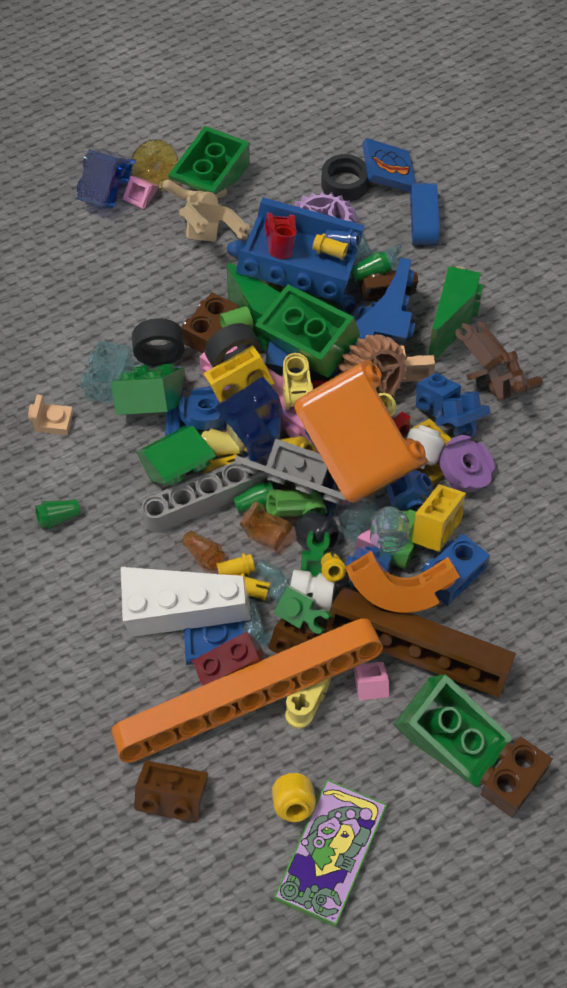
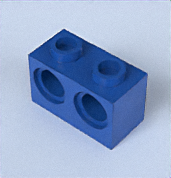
(468, 570)

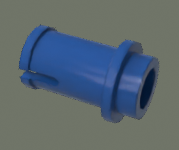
(350, 237)
(346, 305)

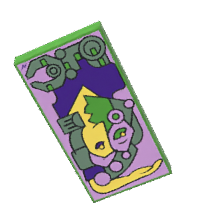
(330, 853)

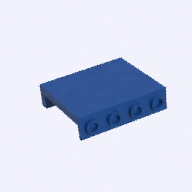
(305, 269)

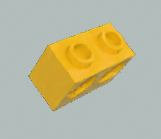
(236, 373)
(438, 517)

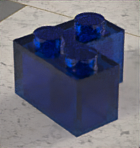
(103, 176)
(246, 418)

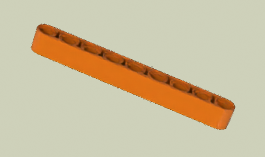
(246, 690)

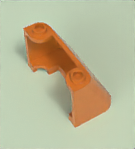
(357, 433)

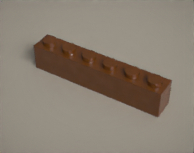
(428, 643)

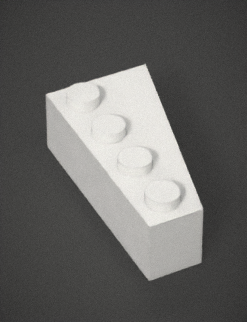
(179, 600)

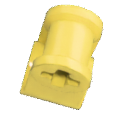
(295, 384)
(309, 701)

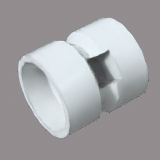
(315, 587)

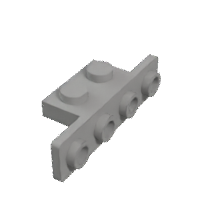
(295, 465)

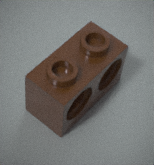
(205, 321)
(518, 778)

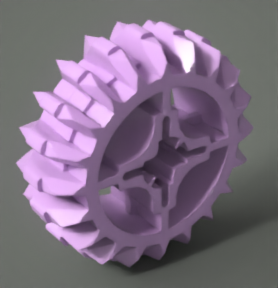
(329, 206)

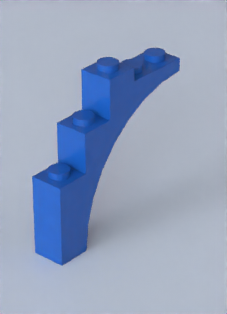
(385, 319)

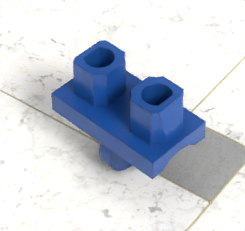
(462, 413)

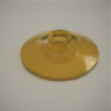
(150, 154)

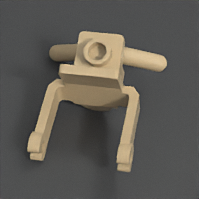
(204, 213)

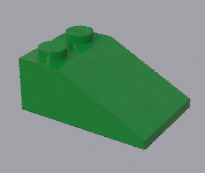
(212, 161)
(253, 294)
(455, 307)
(309, 328)
(453, 729)

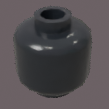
(319, 525)

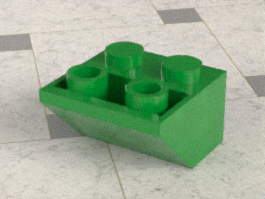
(148, 389)
(174, 455)

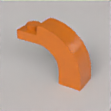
(400, 593)

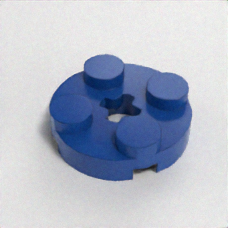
(193, 410)

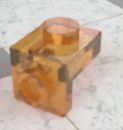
(264, 527)

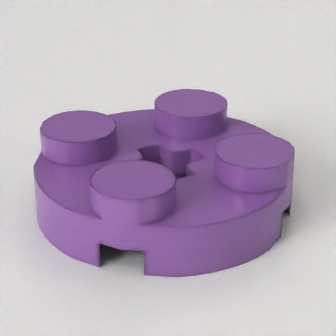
(454, 469)

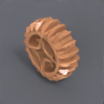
(390, 363)

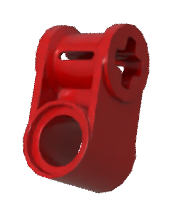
(280, 235)

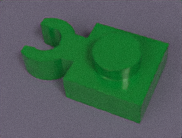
(312, 559)
(298, 609)

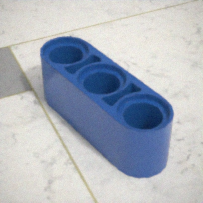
(424, 214)

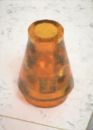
(203, 550)

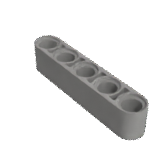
(194, 494)

